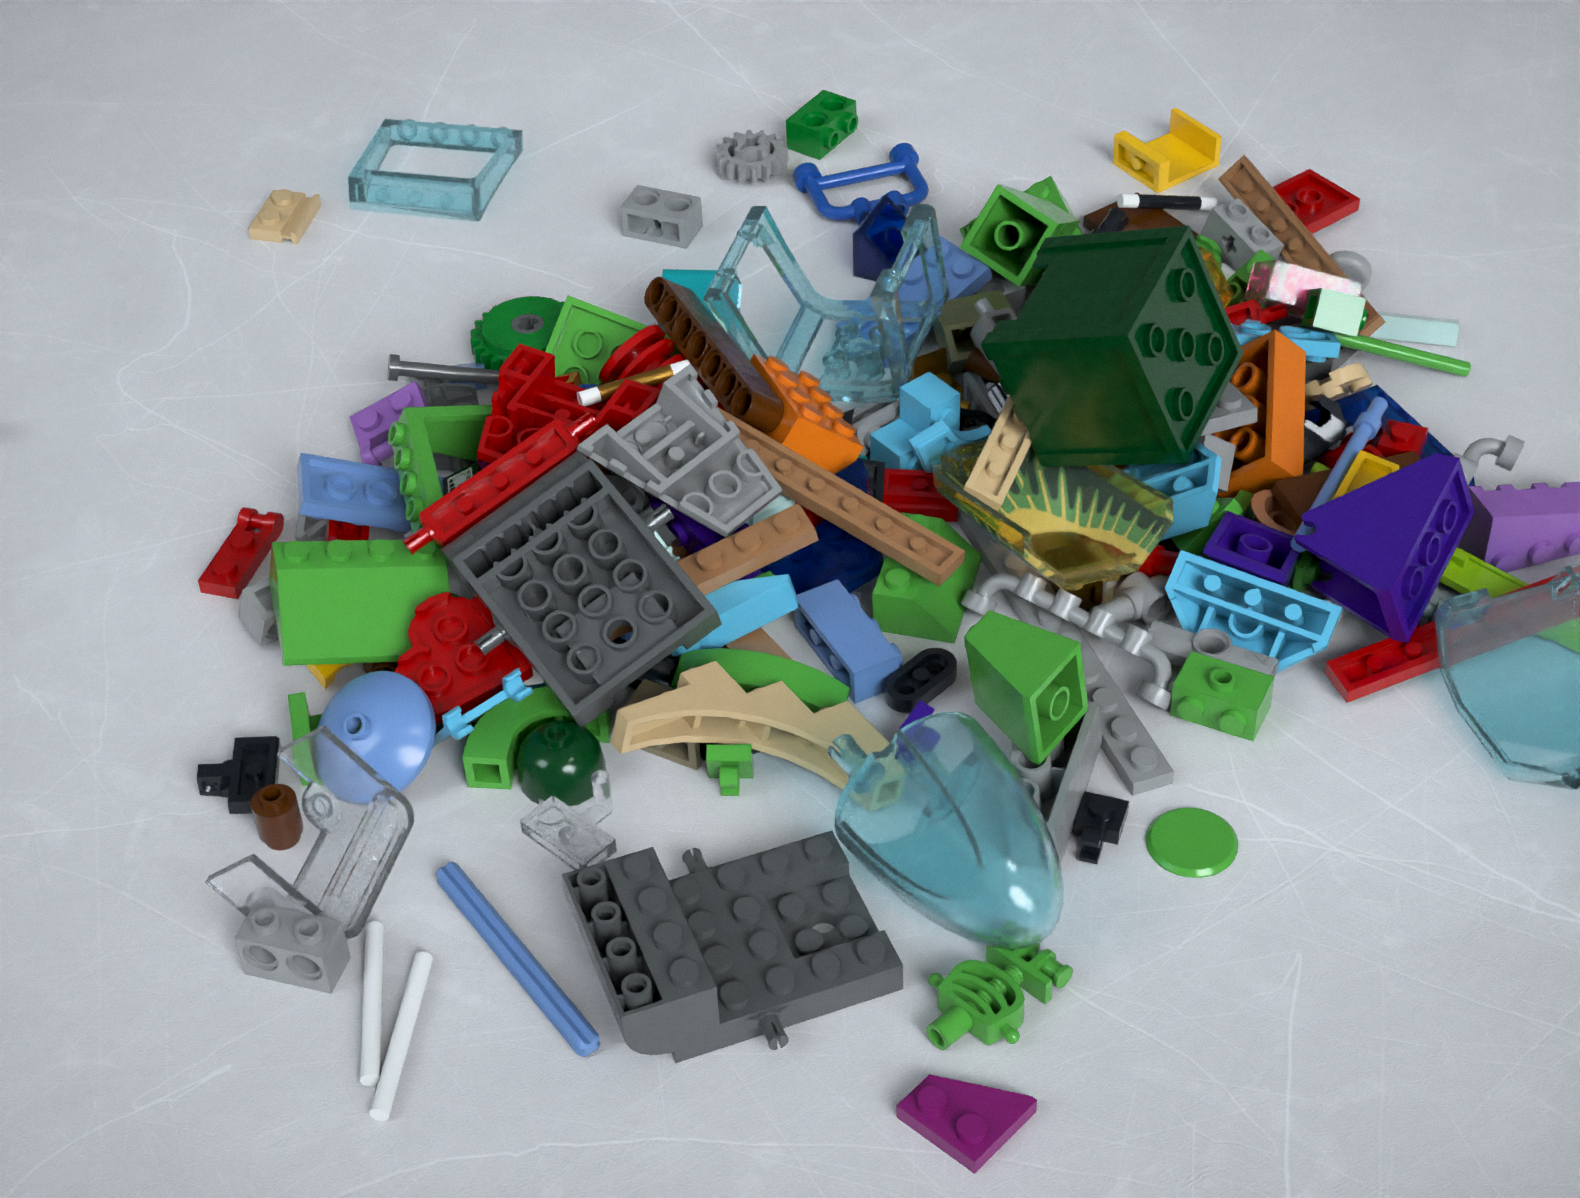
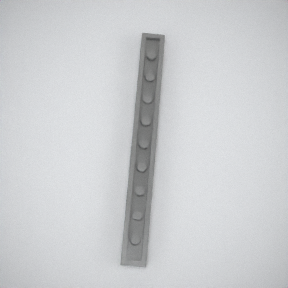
(1123, 734)

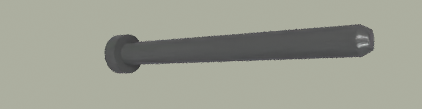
(441, 372)

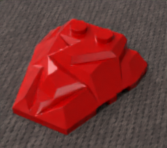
(533, 397)

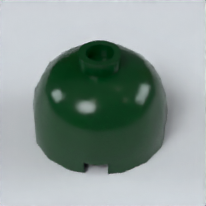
(559, 762)

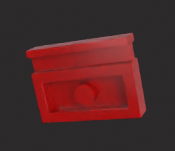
(915, 494)

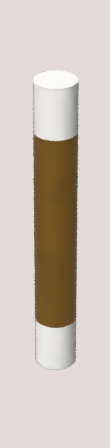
(650, 378)

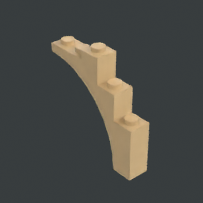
(770, 718)

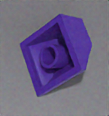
(1253, 549)

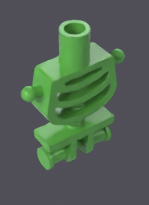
(978, 992)

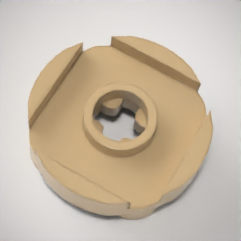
(1339, 384)

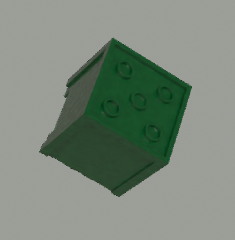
(1117, 349)

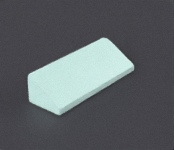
(1418, 329)

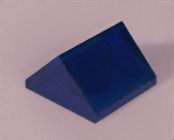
(878, 240)

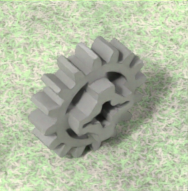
(751, 156)

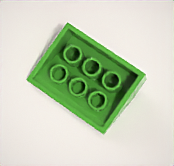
(350, 598)

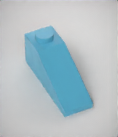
(746, 607)

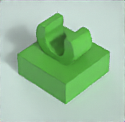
(729, 765)

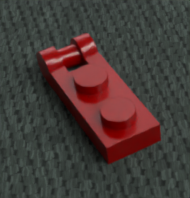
(241, 553)

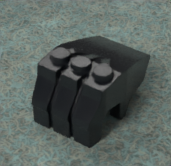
(1324, 432)

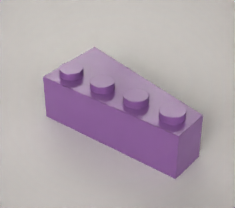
(1523, 525)

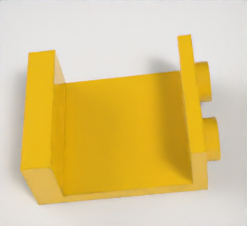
(1172, 158)

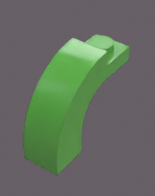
(497, 737)

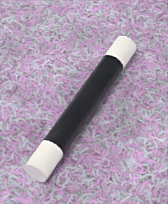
(1166, 202)

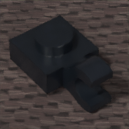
(1099, 821)

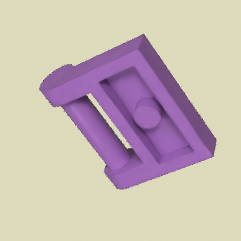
(374, 422)

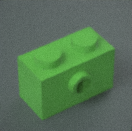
(1222, 696)

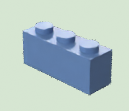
(846, 639)

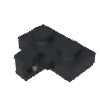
(238, 779)

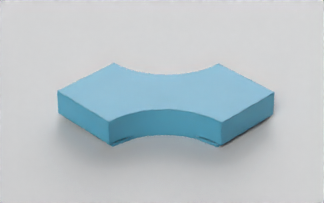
(939, 439)

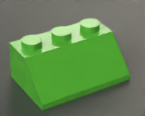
(917, 607)

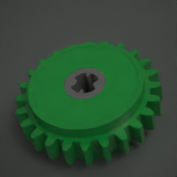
(515, 321)

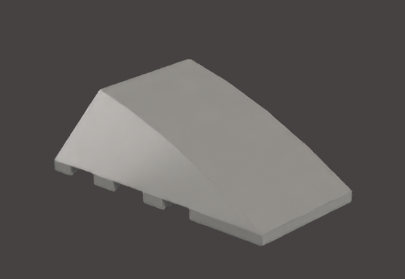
(688, 457)

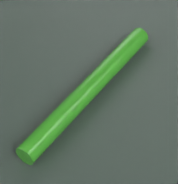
(1406, 354)

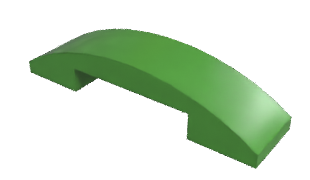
(761, 669)

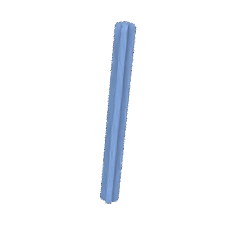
(518, 960)

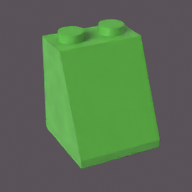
(1013, 230)
(1026, 681)

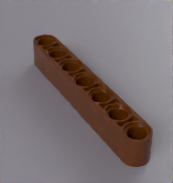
(714, 355)

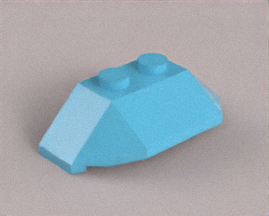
(1189, 485)
(1250, 610)

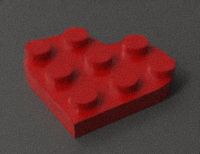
(448, 660)

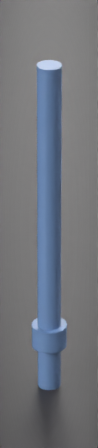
(1364, 429)

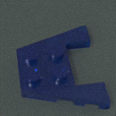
(835, 553)

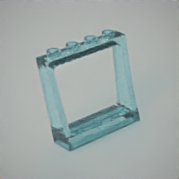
(432, 194)

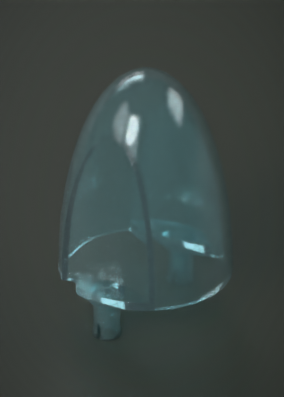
(952, 831)

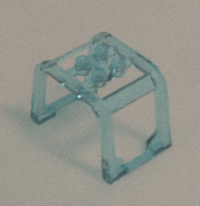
(886, 338)

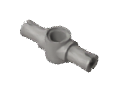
(1140, 599)

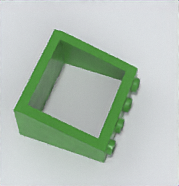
(426, 430)

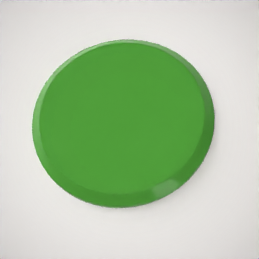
(1192, 842)

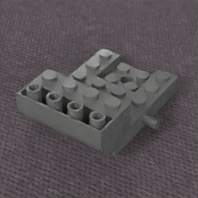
(568, 570)
(729, 945)

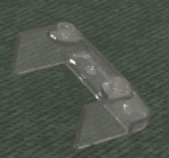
(358, 844)

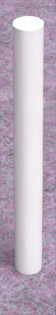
(372, 1004)
(401, 1037)

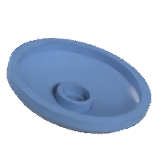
(395, 724)

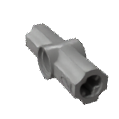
(1210, 642)

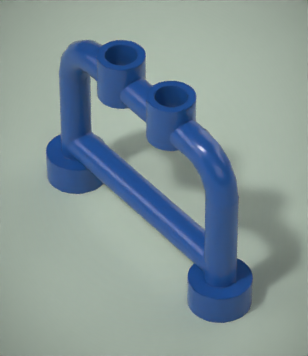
(902, 160)

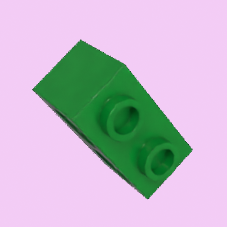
(821, 124)

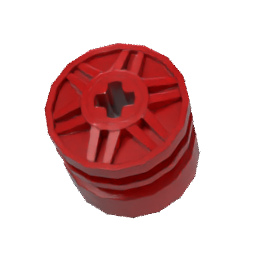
(640, 354)

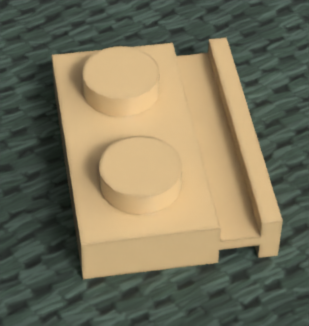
(284, 216)

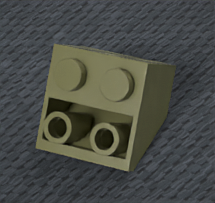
(956, 323)

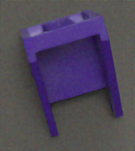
(1391, 542)

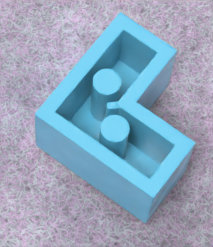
(921, 405)

